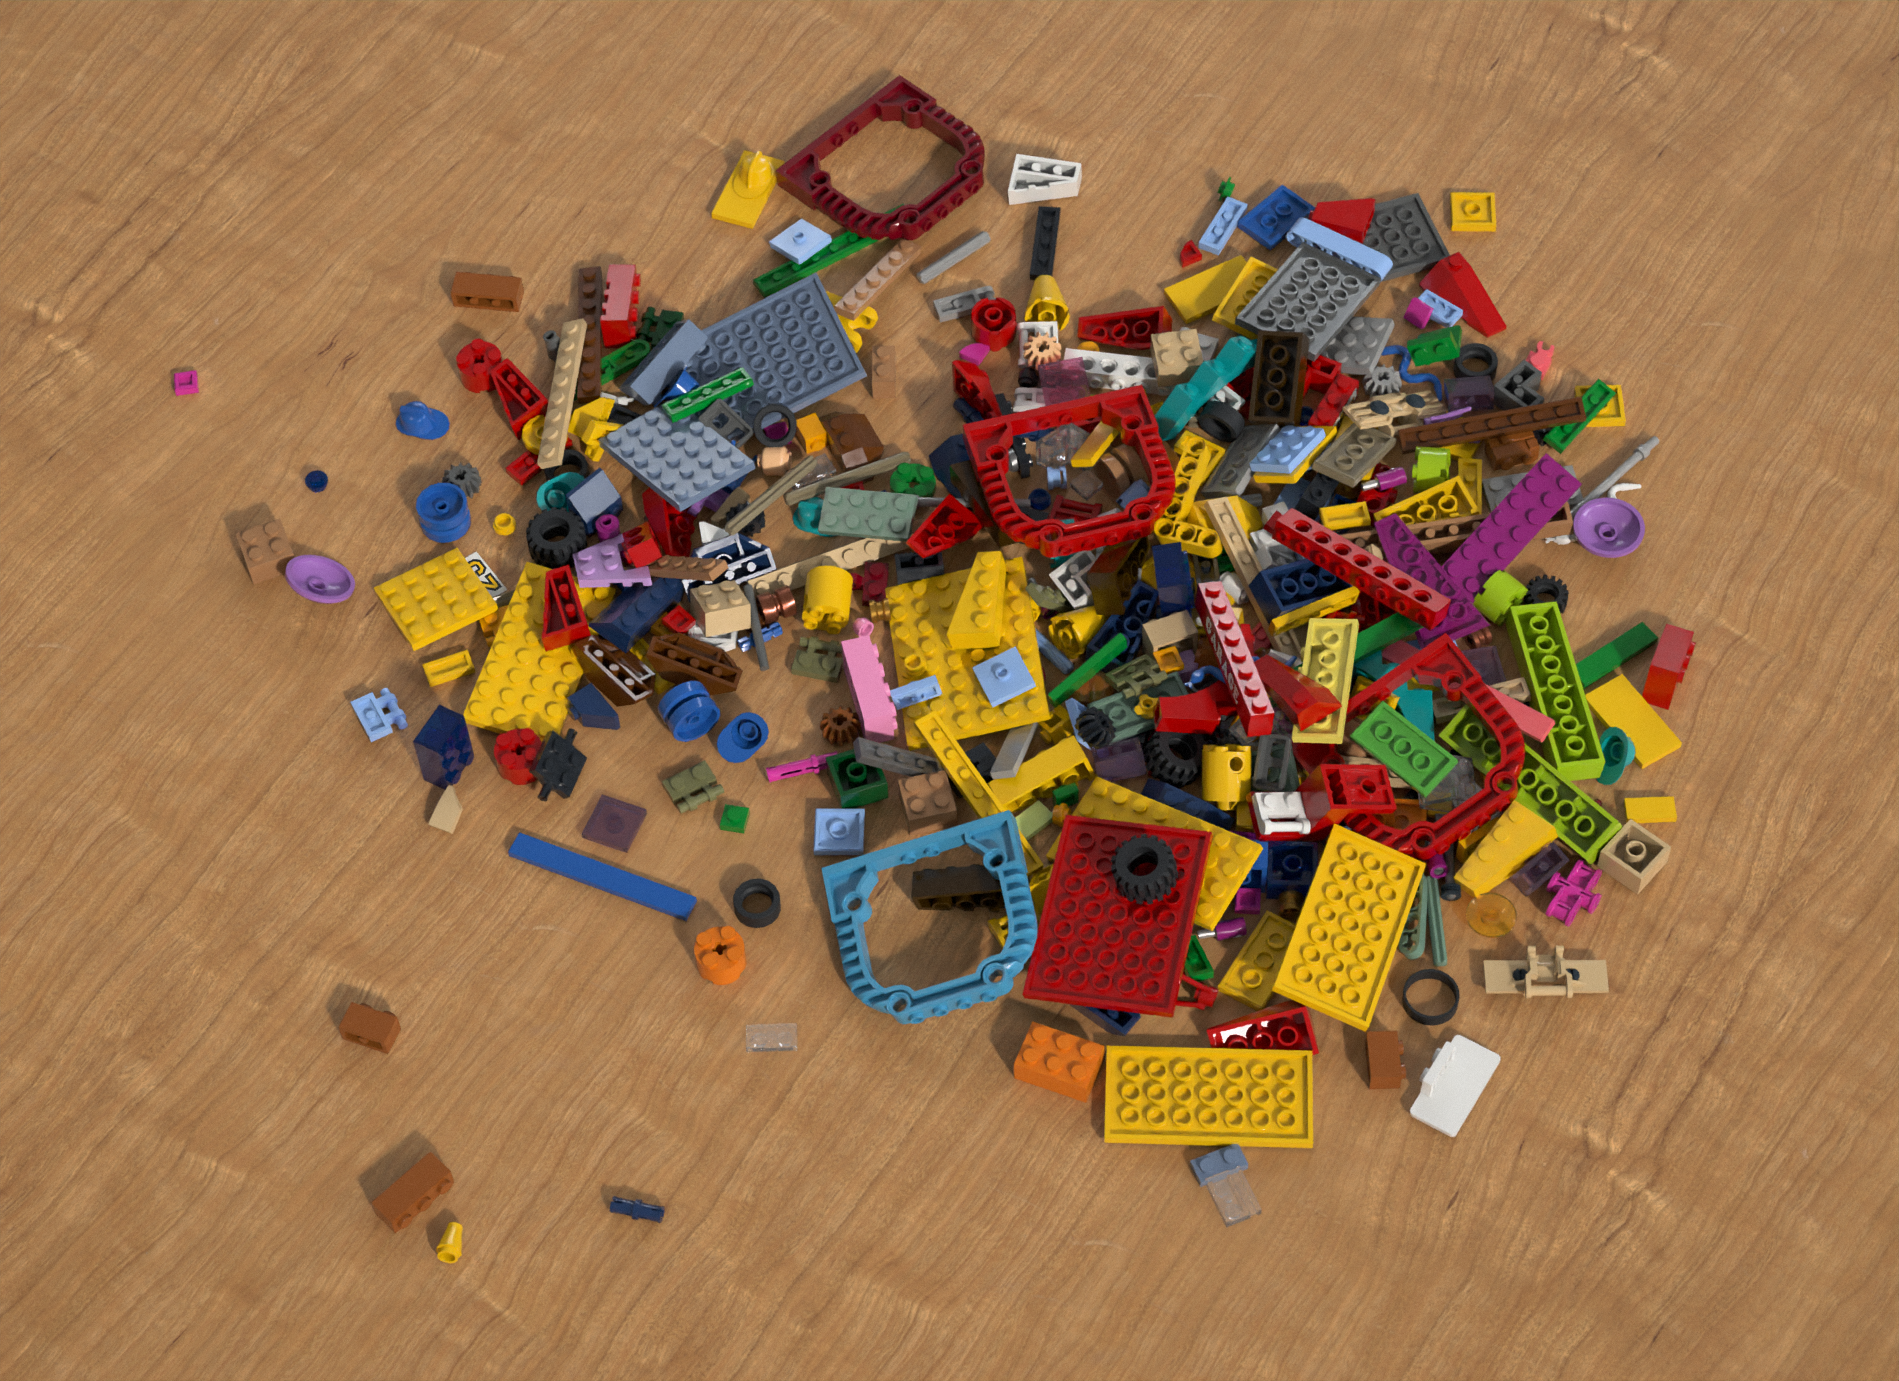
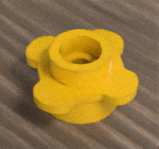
(1142, 710)

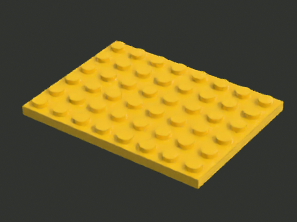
(920, 624)

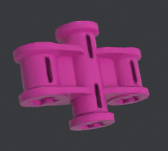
(1573, 892)

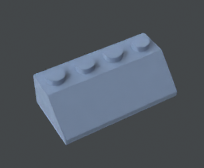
(664, 362)

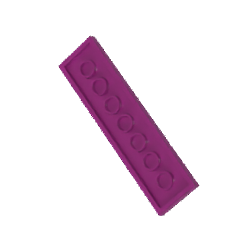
(1511, 526)

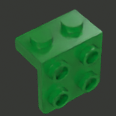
(1435, 346)

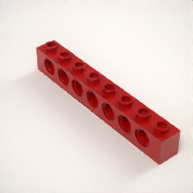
(1361, 569)

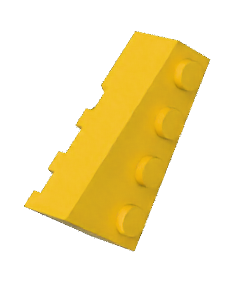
(980, 608)
(1504, 849)

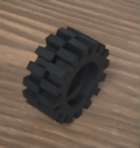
(1548, 586)

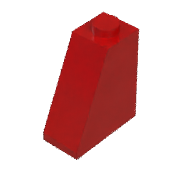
(1345, 217)

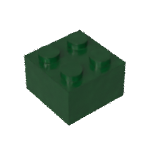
(855, 782)

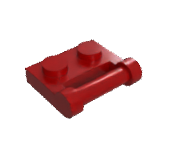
(1061, 514)

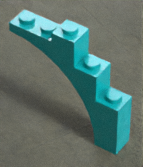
(1210, 377)
(1413, 704)

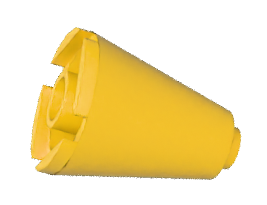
(1047, 303)
(1075, 630)

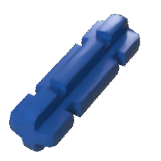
(746, 642)

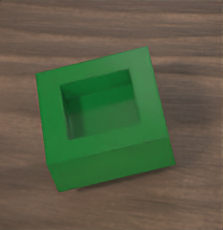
(1066, 794)
(734, 818)

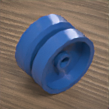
(443, 512)
(688, 711)

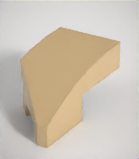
(447, 811)

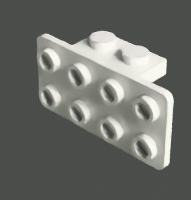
(1453, 1084)

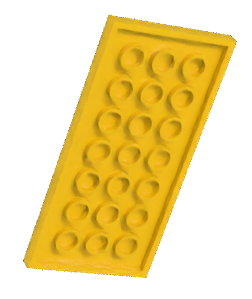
(519, 679)
(1229, 854)
(1349, 927)
(1209, 1096)

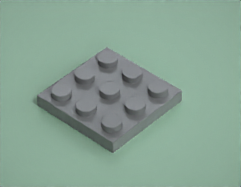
(1360, 344)

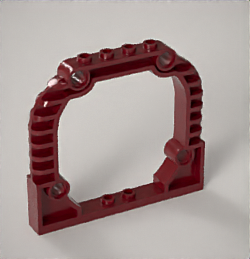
(894, 102)

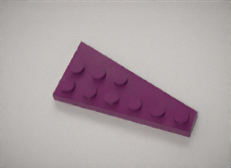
(1411, 557)

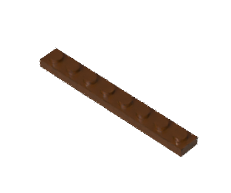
(590, 309)
(1492, 425)

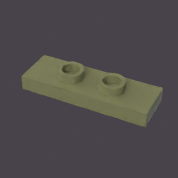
(1049, 598)

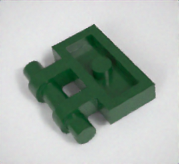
(662, 323)

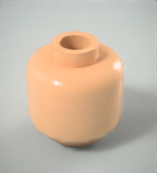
(774, 461)

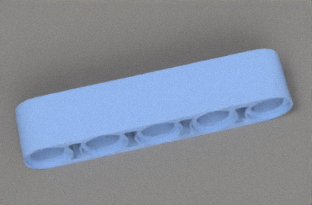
(1339, 247)

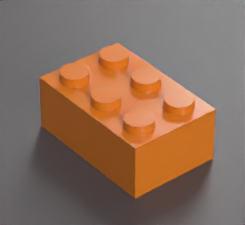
(1059, 1062)

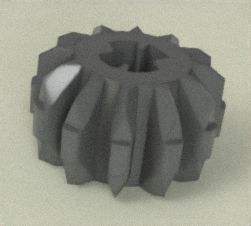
(464, 477)

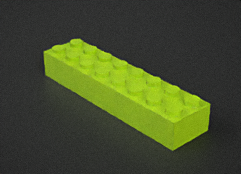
(1555, 689)
(1541, 788)

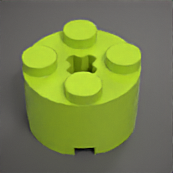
(1431, 467)
(1500, 594)

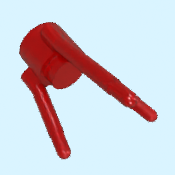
(1204, 994)

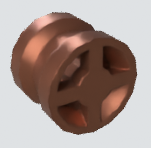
(1478, 638)

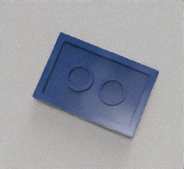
(1274, 217)

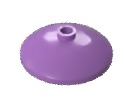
(1612, 519)
(319, 579)

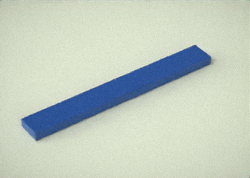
(602, 876)

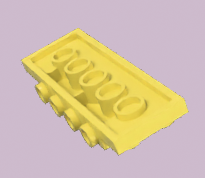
(1329, 661)

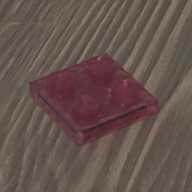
(1063, 381)

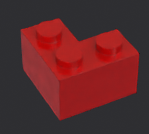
(1320, 374)

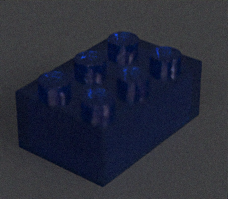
(1173, 578)
(443, 747)

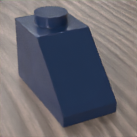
(592, 709)

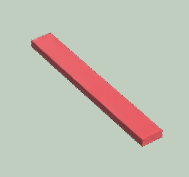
(1529, 720)

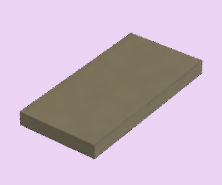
(1354, 454)

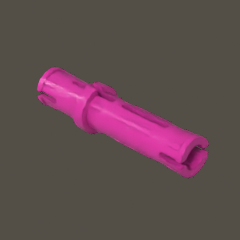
(798, 767)

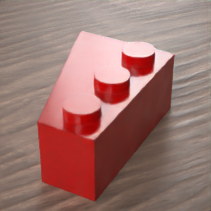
(518, 395)
(563, 611)
(1668, 666)

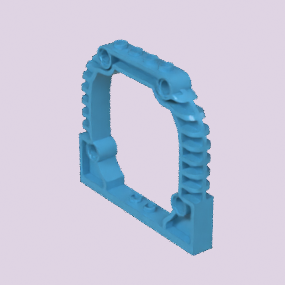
(854, 879)

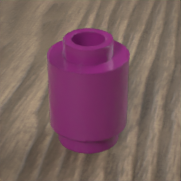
(607, 527)

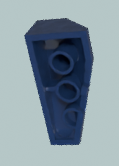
(948, 453)

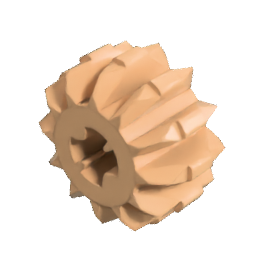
(1035, 345)

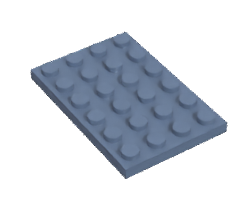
(678, 458)

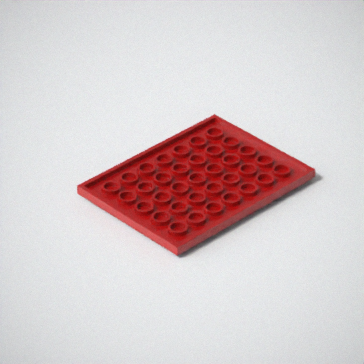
(1097, 943)

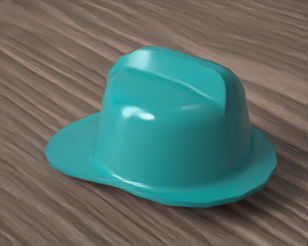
(553, 491)
(808, 516)
(1617, 752)

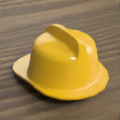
(753, 176)

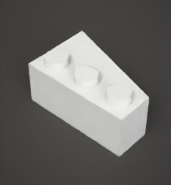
(1043, 179)

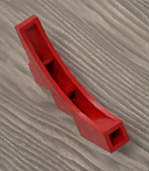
(1200, 710)

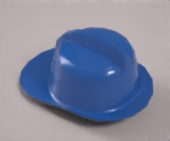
(682, 386)
(422, 422)
(742, 737)

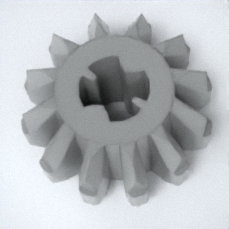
(1382, 381)

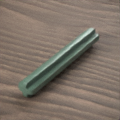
(1436, 923)

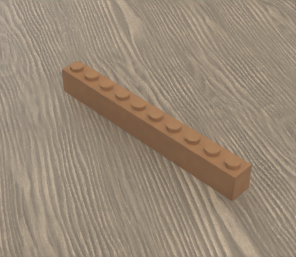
(1450, 534)

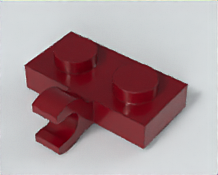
(873, 582)

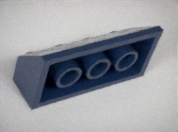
(637, 610)

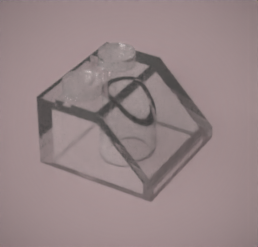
(1453, 789)

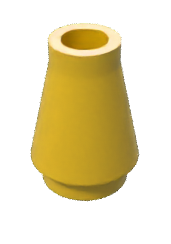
(450, 1245)

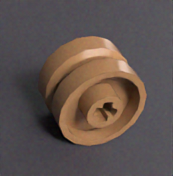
(1119, 470)

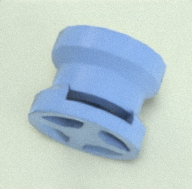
(1054, 478)

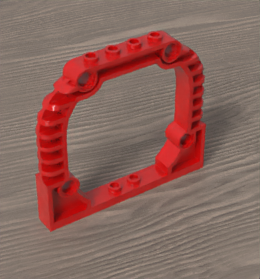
(1122, 409)
(1438, 666)

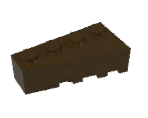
(1114, 573)

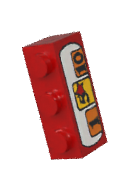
(1330, 410)

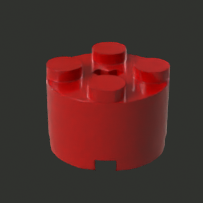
(993, 323)
(475, 364)
(515, 755)

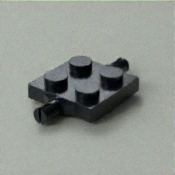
(558, 764)

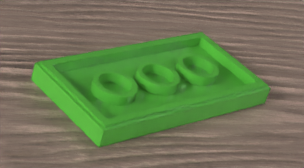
(1404, 749)

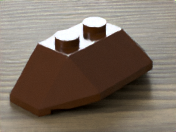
(852, 440)
(686, 659)
(615, 673)

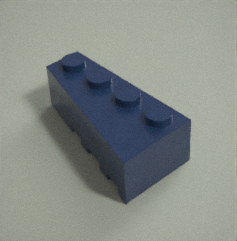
(1138, 612)

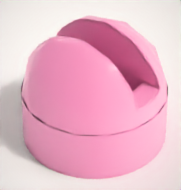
(863, 627)

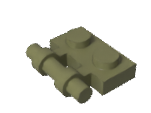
(817, 665)
(1136, 676)
(690, 782)

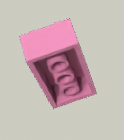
(869, 689)

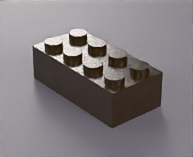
(1279, 378)

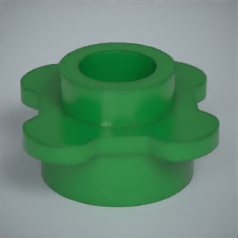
(1225, 189)

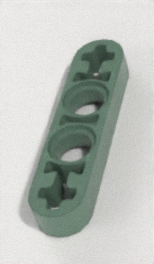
(1418, 933)

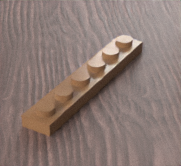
(877, 279)
(685, 568)

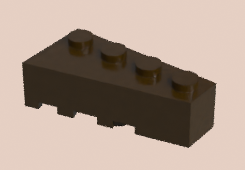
(965, 480)
(957, 887)

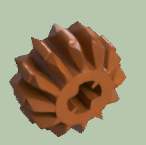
(840, 725)

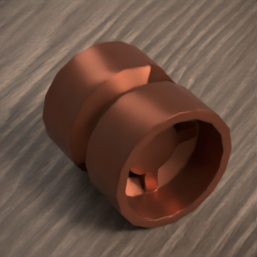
(776, 604)

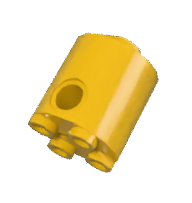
(827, 599)
(1226, 774)

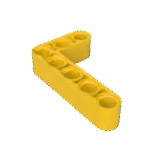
(1183, 502)

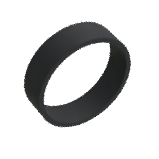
(1437, 975)

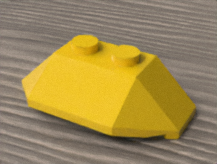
(1245, 512)

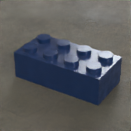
(1293, 587)

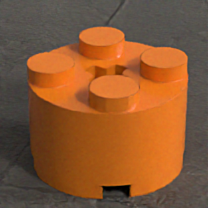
(720, 955)

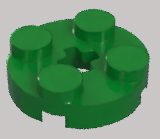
(913, 473)

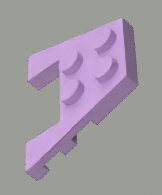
(603, 565)

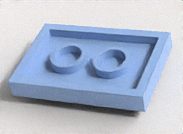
(1287, 449)

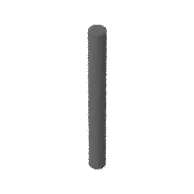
(756, 629)

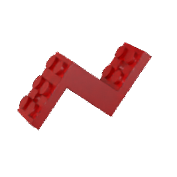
(1331, 795)

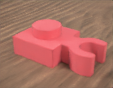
(1541, 358)

